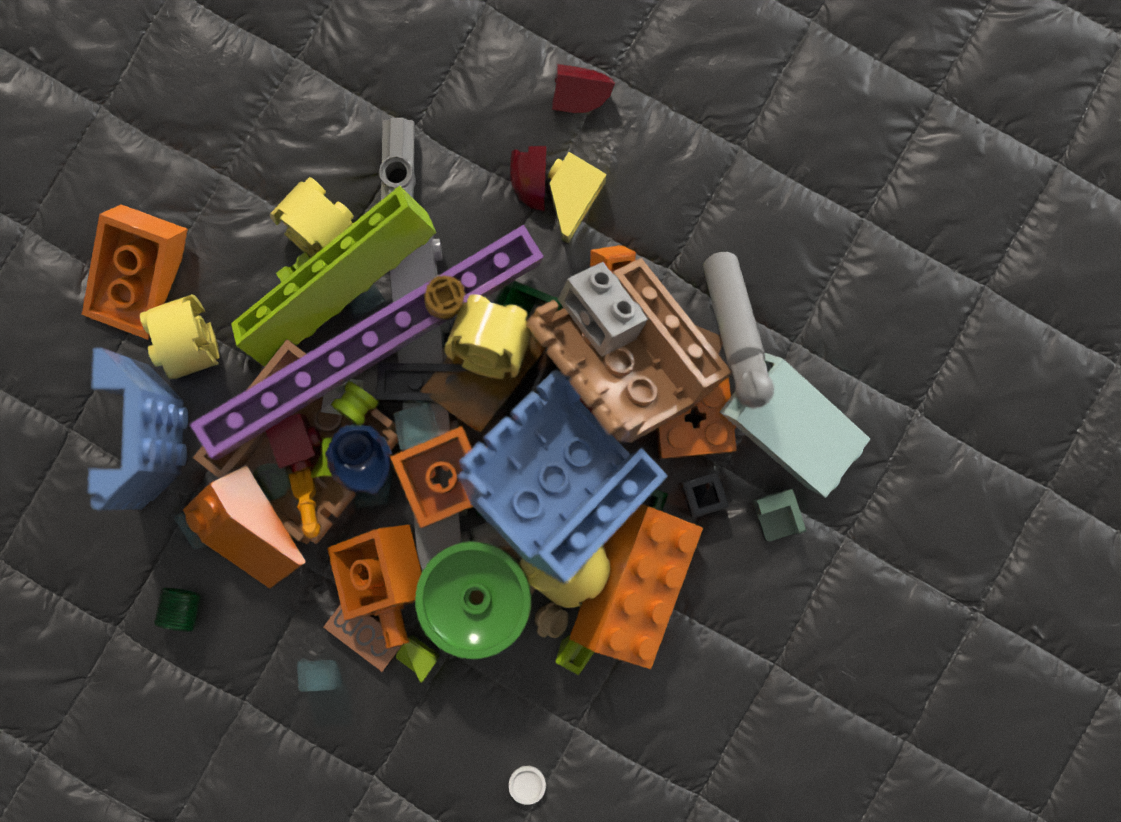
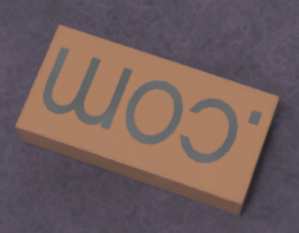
(363, 636)

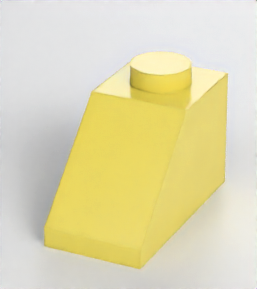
(573, 191)

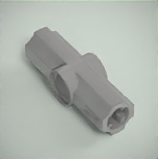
(397, 153)

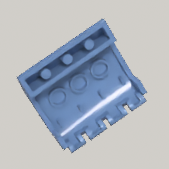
(151, 434)
(556, 479)

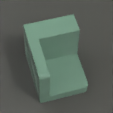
(779, 515)

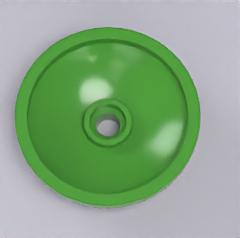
(451, 615)

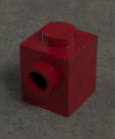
(295, 443)

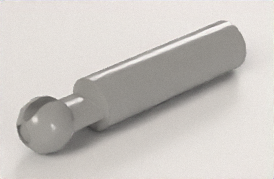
(738, 329)

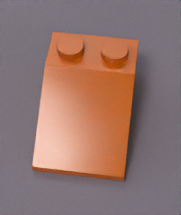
(131, 267)
(244, 527)

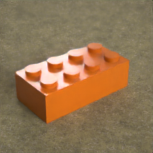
(644, 581)

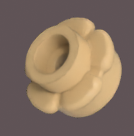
(551, 620)

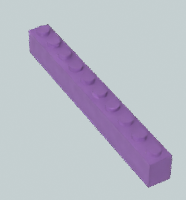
(358, 348)

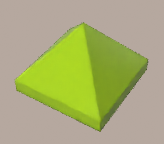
(573, 655)

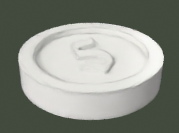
(527, 785)

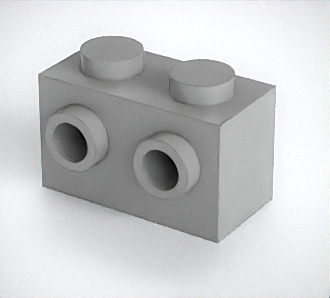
(602, 309)

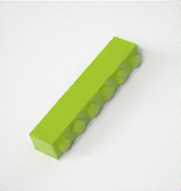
(334, 276)

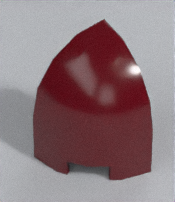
(580, 89)
(529, 176)

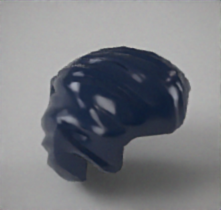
(359, 459)

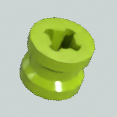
(354, 403)

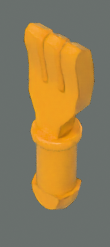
(303, 491)

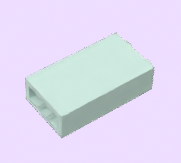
(800, 429)

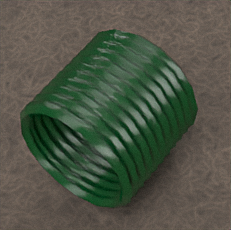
(177, 609)

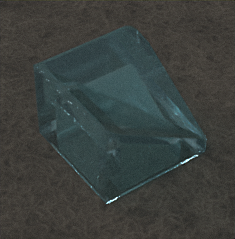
(415, 426)
(318, 675)

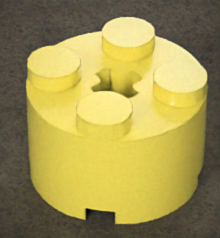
(311, 217)
(180, 337)
(489, 337)
(583, 584)

